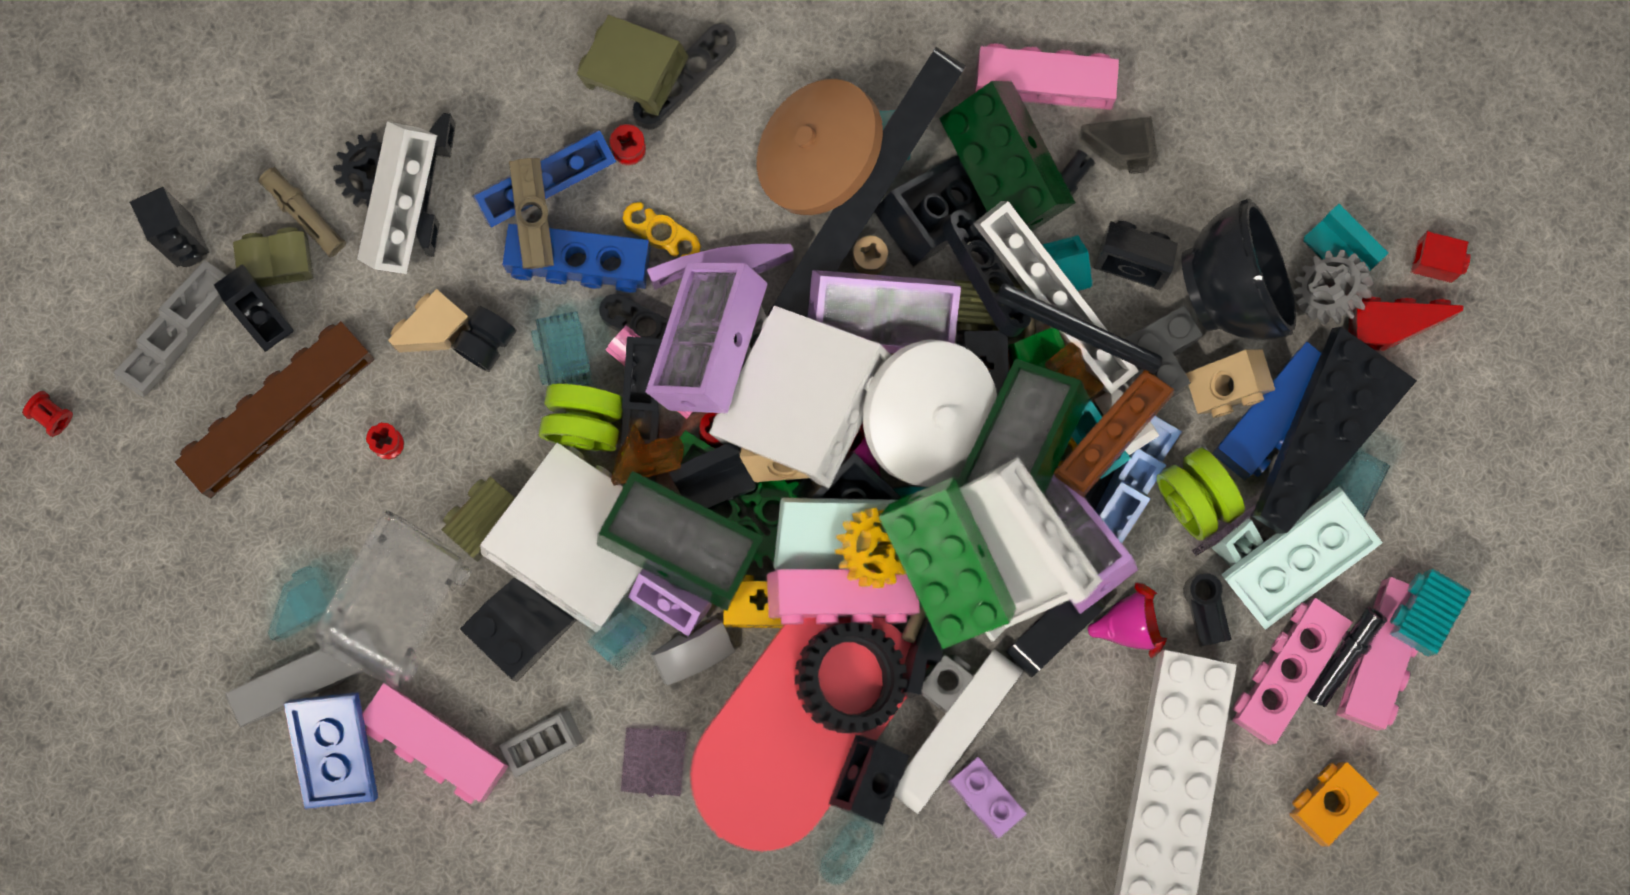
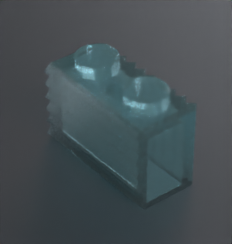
(562, 350)
(1362, 479)

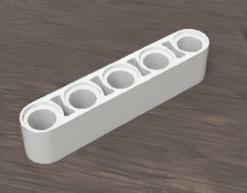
(956, 730)

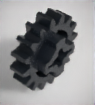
(357, 169)

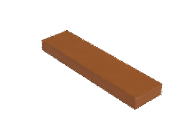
(1114, 433)

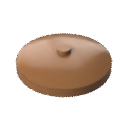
(819, 147)

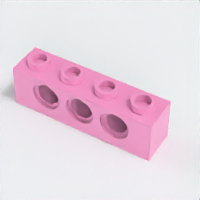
(1328, 629)

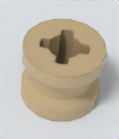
(868, 262)

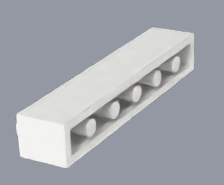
(1046, 281)

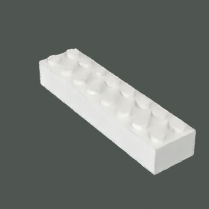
(1175, 776)

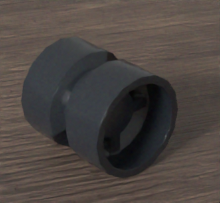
(484, 338)

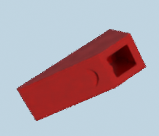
(1391, 323)

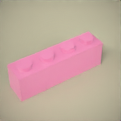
(1051, 77)
(830, 596)
(1382, 672)
(432, 743)

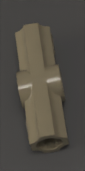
(529, 190)

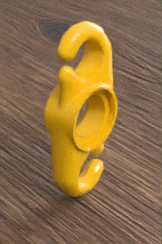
(644, 230)

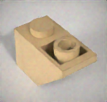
(431, 326)

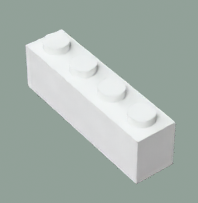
(396, 197)

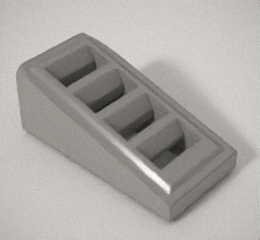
(569, 730)

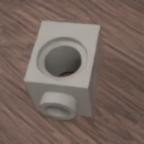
(939, 697)

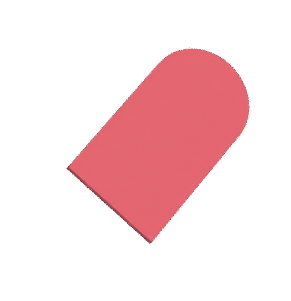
(762, 761)

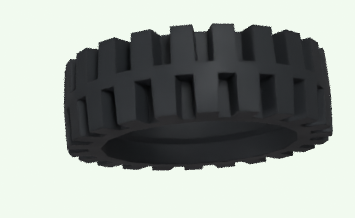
(891, 678)

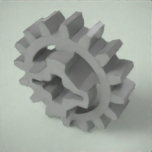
(1333, 287)

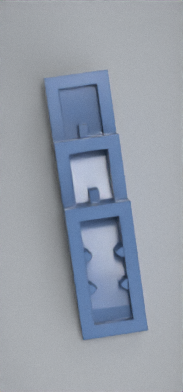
(1131, 482)

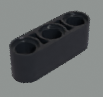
(1051, 635)

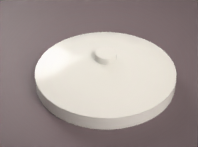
(927, 411)

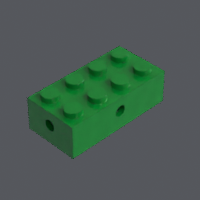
(948, 563)

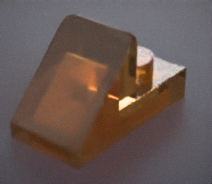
(1071, 363)
(646, 459)

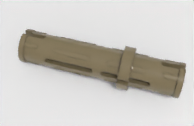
(292, 201)

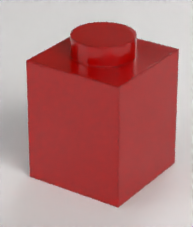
(1441, 257)

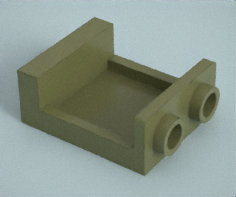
(633, 63)

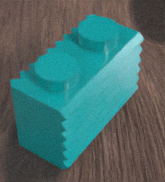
(1429, 611)

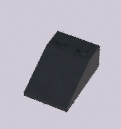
(921, 206)
(517, 627)

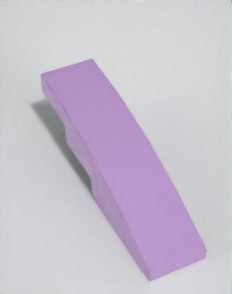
(757, 256)

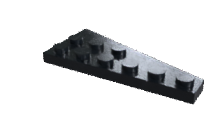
(1339, 411)

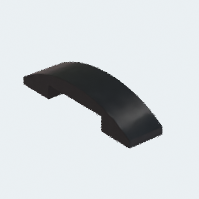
(428, 224)

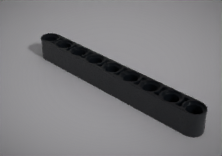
(898, 142)

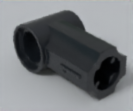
(1207, 614)

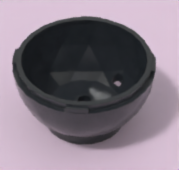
(1240, 276)

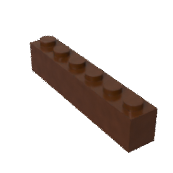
(273, 410)

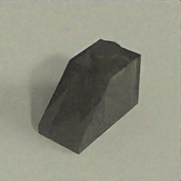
(1122, 143)

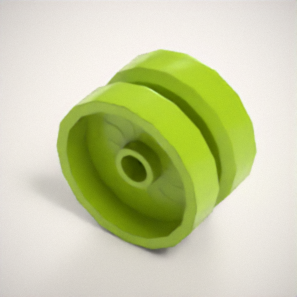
(581, 417)
(1200, 493)

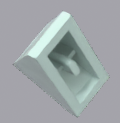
(1238, 543)

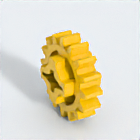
(859, 542)

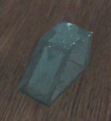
(301, 603)
(619, 640)

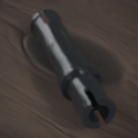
(1354, 645)

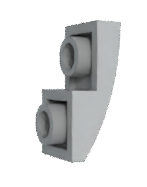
(691, 655)

